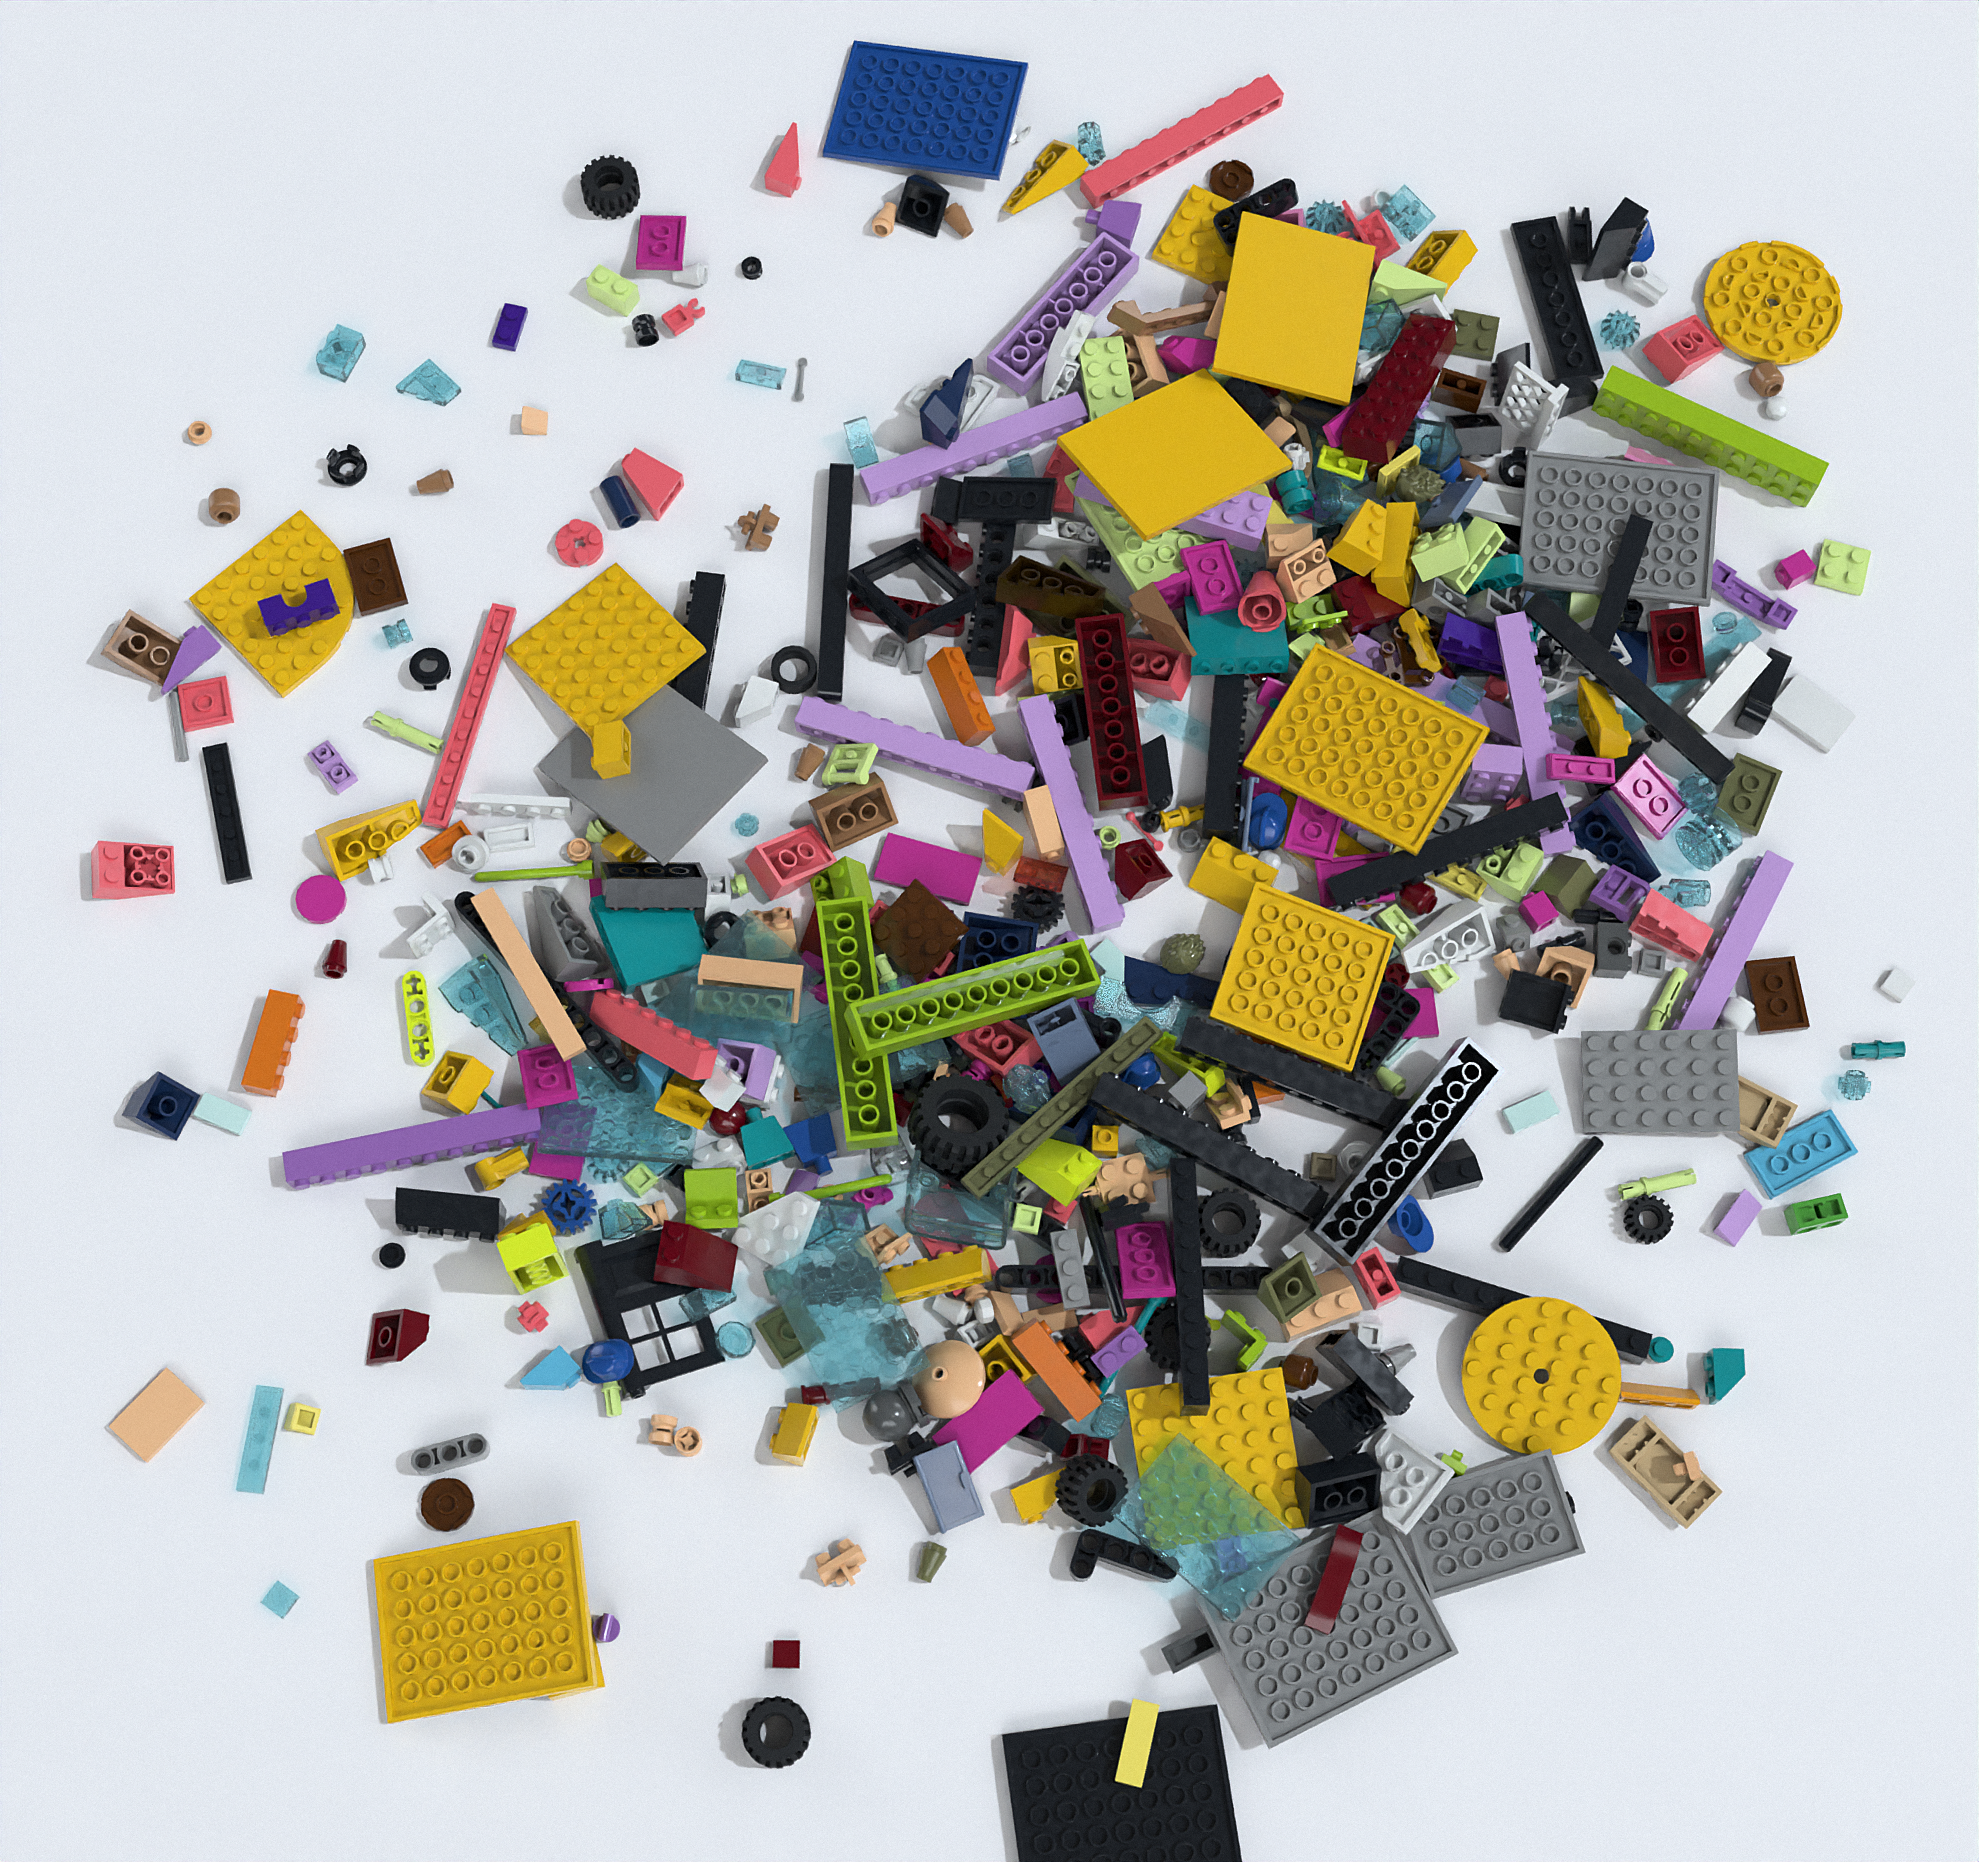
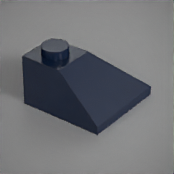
(161, 1105)

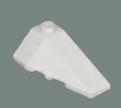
(1453, 936)

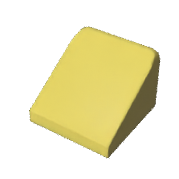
(302, 1418)

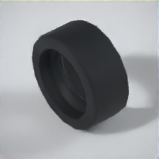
(795, 652)

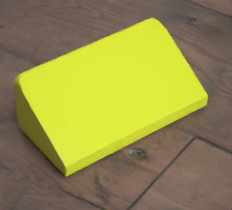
(1335, 461)

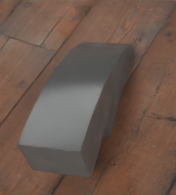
(1190, 1649)

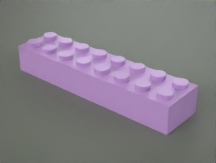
(1085, 287)
(1236, 520)

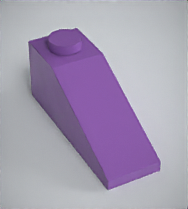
(193, 652)

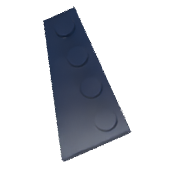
(1154, 985)

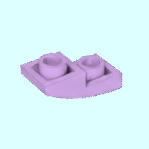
(332, 767)

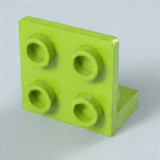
(1312, 614)
(711, 1197)
(1252, 1339)

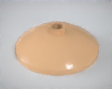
(960, 1383)

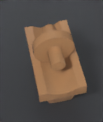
(757, 537)

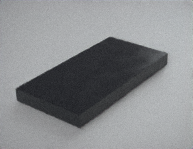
(1317, 412)
(1007, 500)

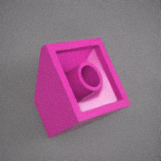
(1187, 354)

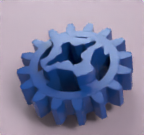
(579, 1205)

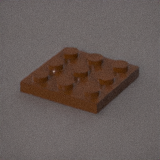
(918, 931)

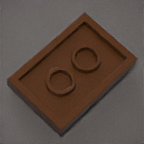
(375, 576)
(1776, 995)

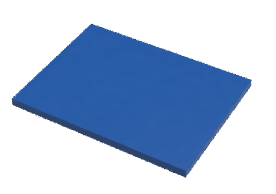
(926, 110)

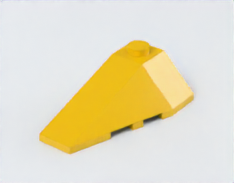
(1055, 168)
(356, 839)

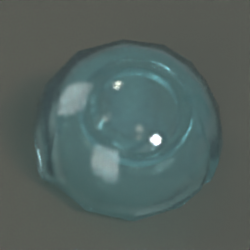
(734, 1340)

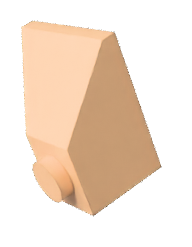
(1284, 540)
(1567, 966)

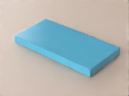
(1801, 1154)

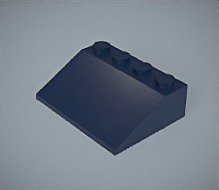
(994, 940)

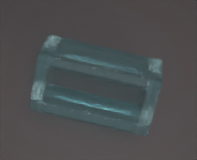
(1466, 694)

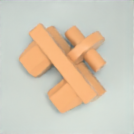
(841, 1567)

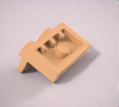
(1229, 1107)

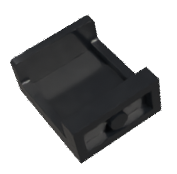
(1536, 1001)

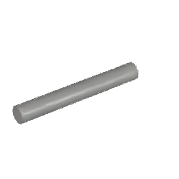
(178, 727)

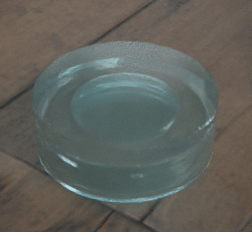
(1724, 623)

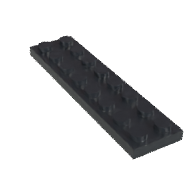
(1556, 298)

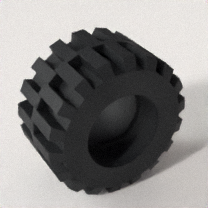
(610, 171)
(1238, 1205)
(1156, 1346)
(1078, 1479)
(758, 1715)

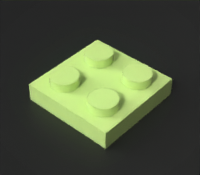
(1842, 567)

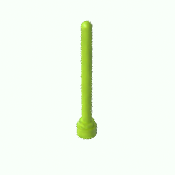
(583, 870)
(841, 1188)

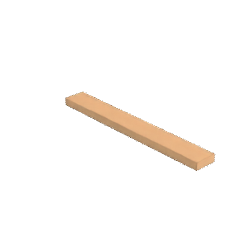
(528, 974)

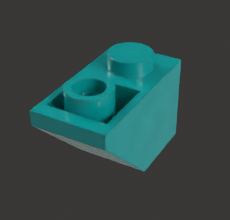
(1724, 1371)

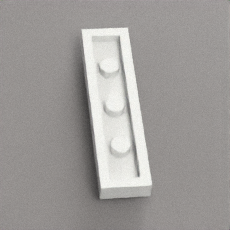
(530, 805)

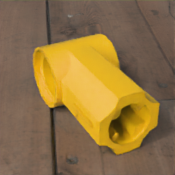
(494, 1170)

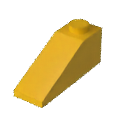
(1035, 1497)

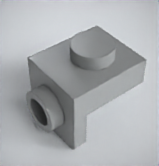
(1514, 932)

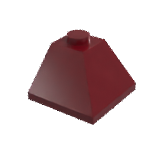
(1138, 869)
(396, 1335)

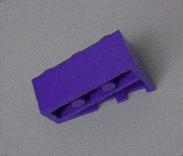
(1469, 644)

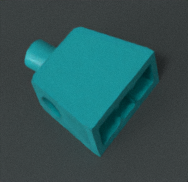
(764, 1140)

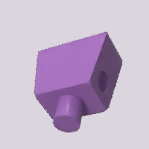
(1116, 219)

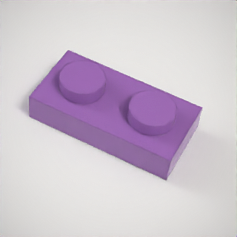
(1118, 1350)

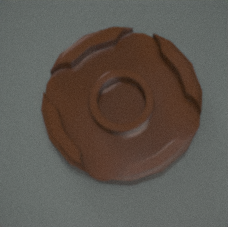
(1231, 180)
(447, 1504)

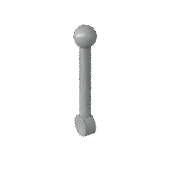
(802, 362)

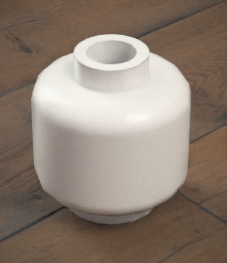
(1737, 1014)

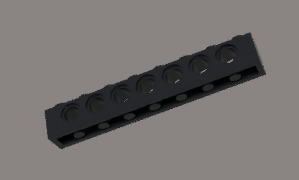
(987, 662)

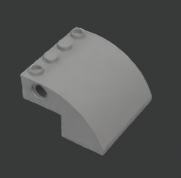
(1437, 599)

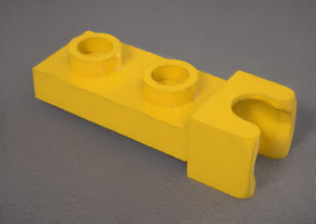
(1420, 639)

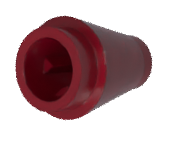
(336, 960)

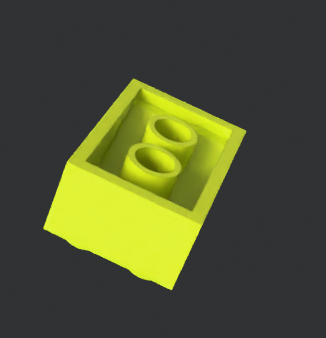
(1061, 1169)

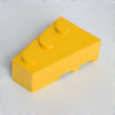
(1361, 539)

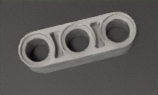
(437, 1451)

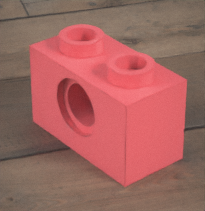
(1376, 1278)

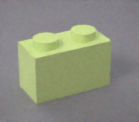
(612, 290)

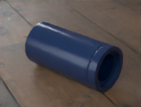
(619, 501)

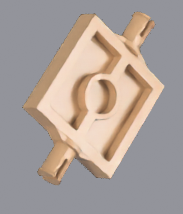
(1125, 1176)

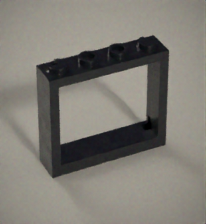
(861, 585)

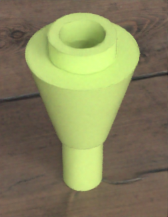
(1390, 1081)

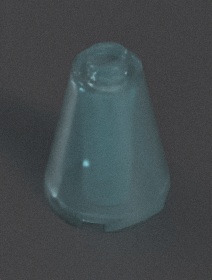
(1336, 502)

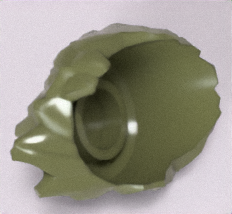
(1418, 484)
(1182, 953)

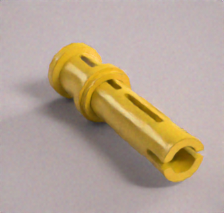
(1180, 817)

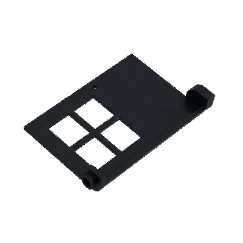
(622, 1281)

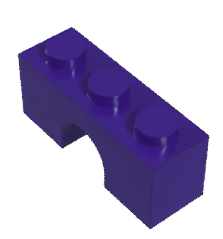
(318, 606)

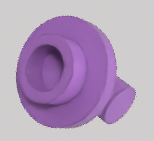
(606, 1628)

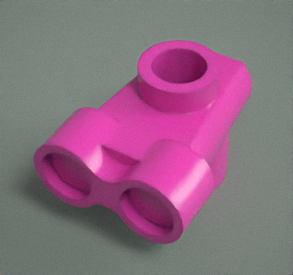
(873, 1197)

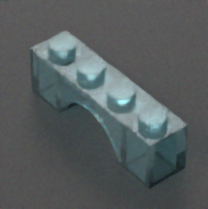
(1113, 999)

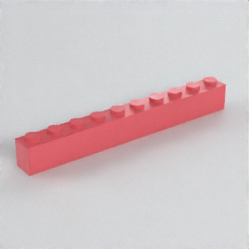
(1181, 141)

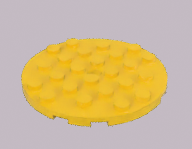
(1780, 334)
(1580, 1370)

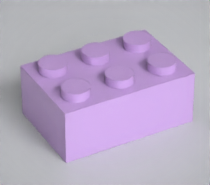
(1493, 774)

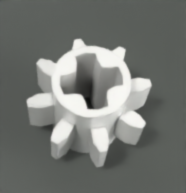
(1297, 455)

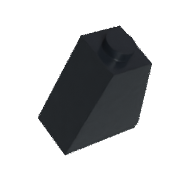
(1580, 394)
(1157, 774)

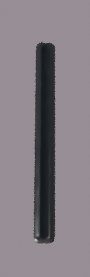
(1551, 1194)
(1103, 1259)

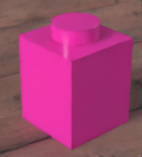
(1794, 569)
(1537, 911)

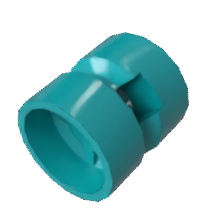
(1294, 493)

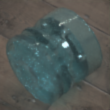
(1708, 838)

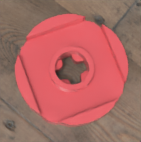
(576, 531)

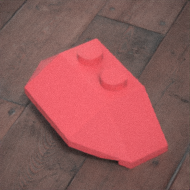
(1014, 650)

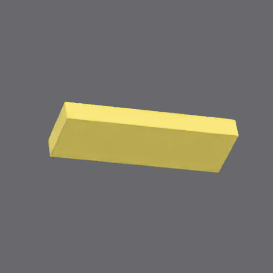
(1137, 1743)

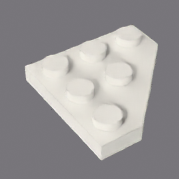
(979, 398)
(778, 1228)
(1408, 1479)

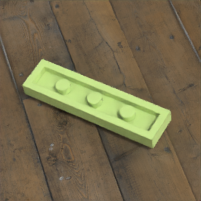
(1398, 924)

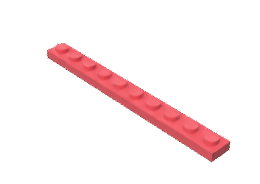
(469, 716)

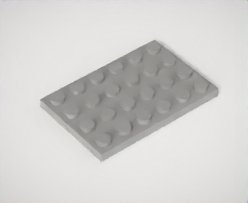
(1660, 1081)
(1495, 1525)

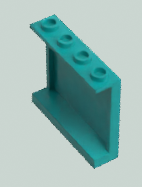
(1230, 647)
(648, 942)

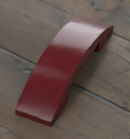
(1334, 1579)

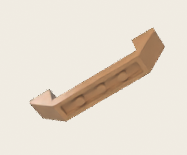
(1128, 316)

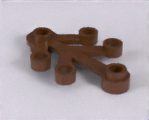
(1407, 661)

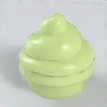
(597, 831)

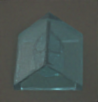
(1437, 443)

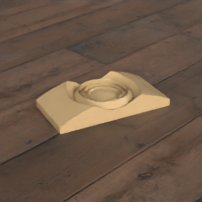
(1763, 1114)
(1649, 1460)

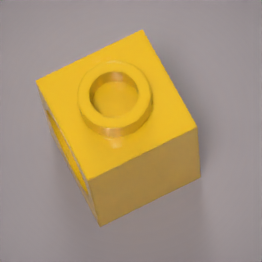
(1104, 1141)

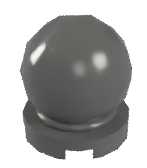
(893, 1412)

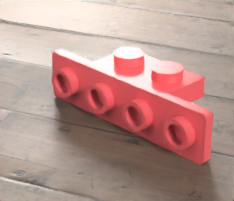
(1373, 231)

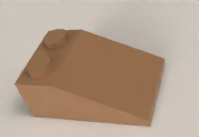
(1159, 619)
(142, 648)

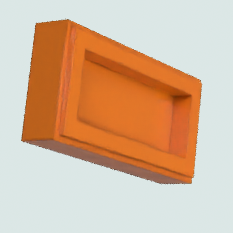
(440, 847)

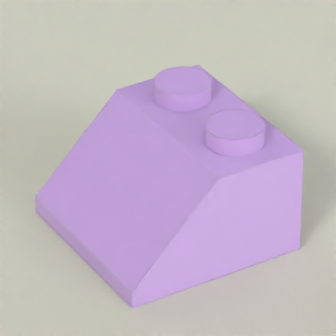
(751, 1062)

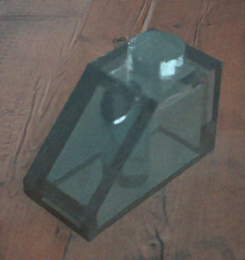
(622, 1220)

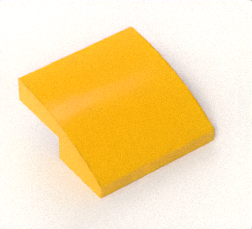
(684, 1102)

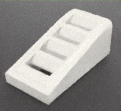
(961, 1334)

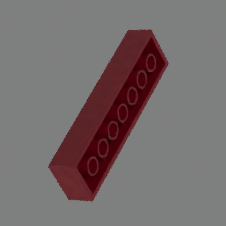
(1399, 389)
(1111, 712)

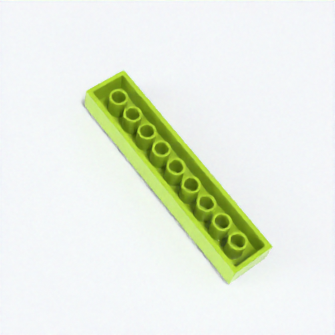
(1709, 436)
(852, 978)
(971, 999)

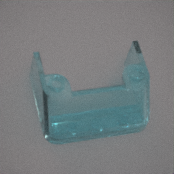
(957, 1214)

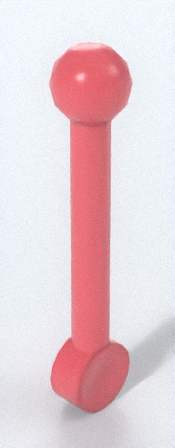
(1158, 845)

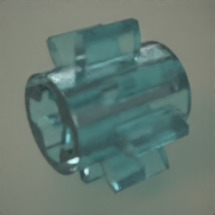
(1854, 1085)

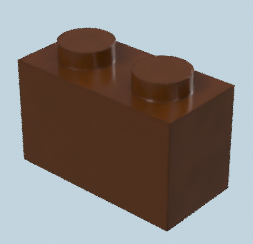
(1459, 390)

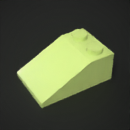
(1402, 285)

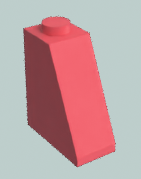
(652, 481)

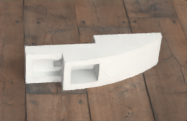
(1060, 363)

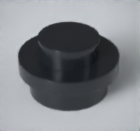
(392, 1255)

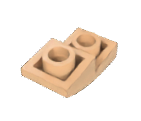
(758, 1188)

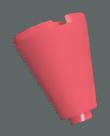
(1262, 603)

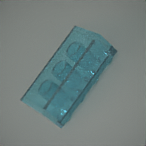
(741, 1013)

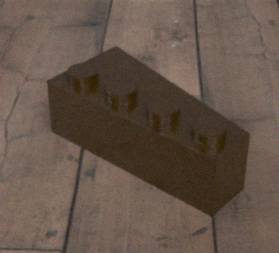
(1048, 590)

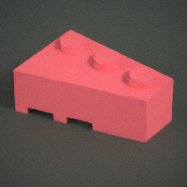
(1671, 926)

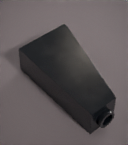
(1365, 1371)

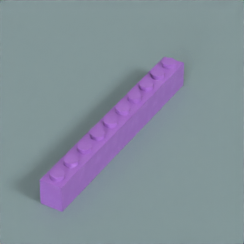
(411, 1145)

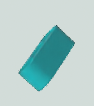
(1499, 574)

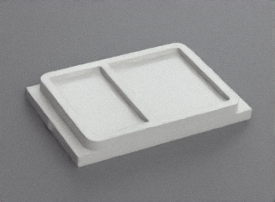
(1497, 503)

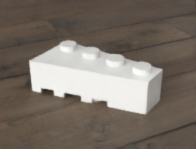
(1725, 686)

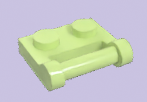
(850, 756)

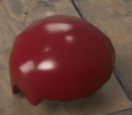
(728, 1122)

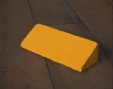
(1658, 1395)

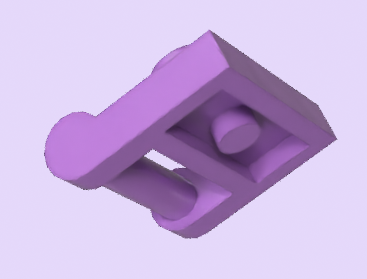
(1612, 888)

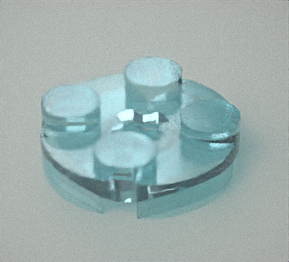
(1035, 1080)

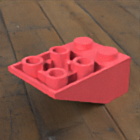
(131, 870)

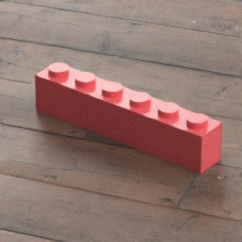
(653, 1034)

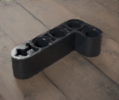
(1279, 197)
(1763, 692)
(1383, 1036)
(1125, 1562)

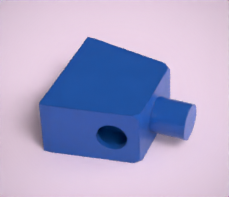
(813, 1143)

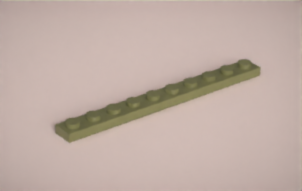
(1059, 1109)

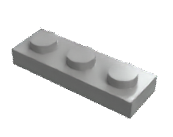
(1069, 1269)

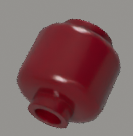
(1418, 898)

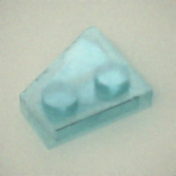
(430, 384)

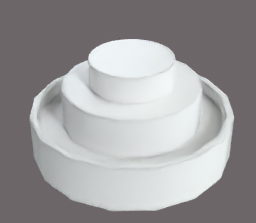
(470, 853)
(1353, 1154)

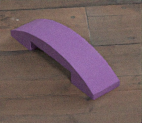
(1749, 599)

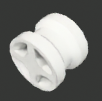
(381, 868)

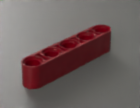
(915, 607)

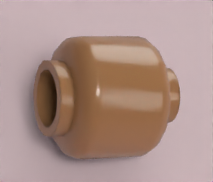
(1766, 379)
(224, 505)

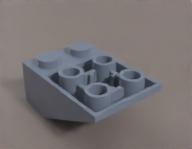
(1065, 1039)

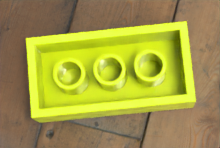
(532, 1258)

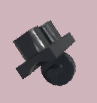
(897, 1461)

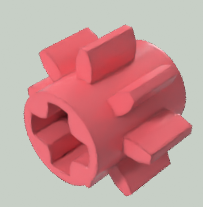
(533, 1316)

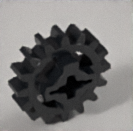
(1049, 906)

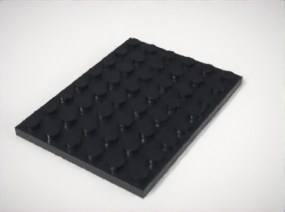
(1076, 1812)

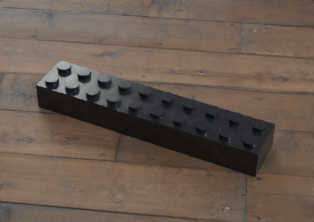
(1404, 1151)

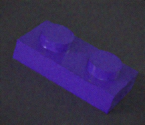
(510, 327)

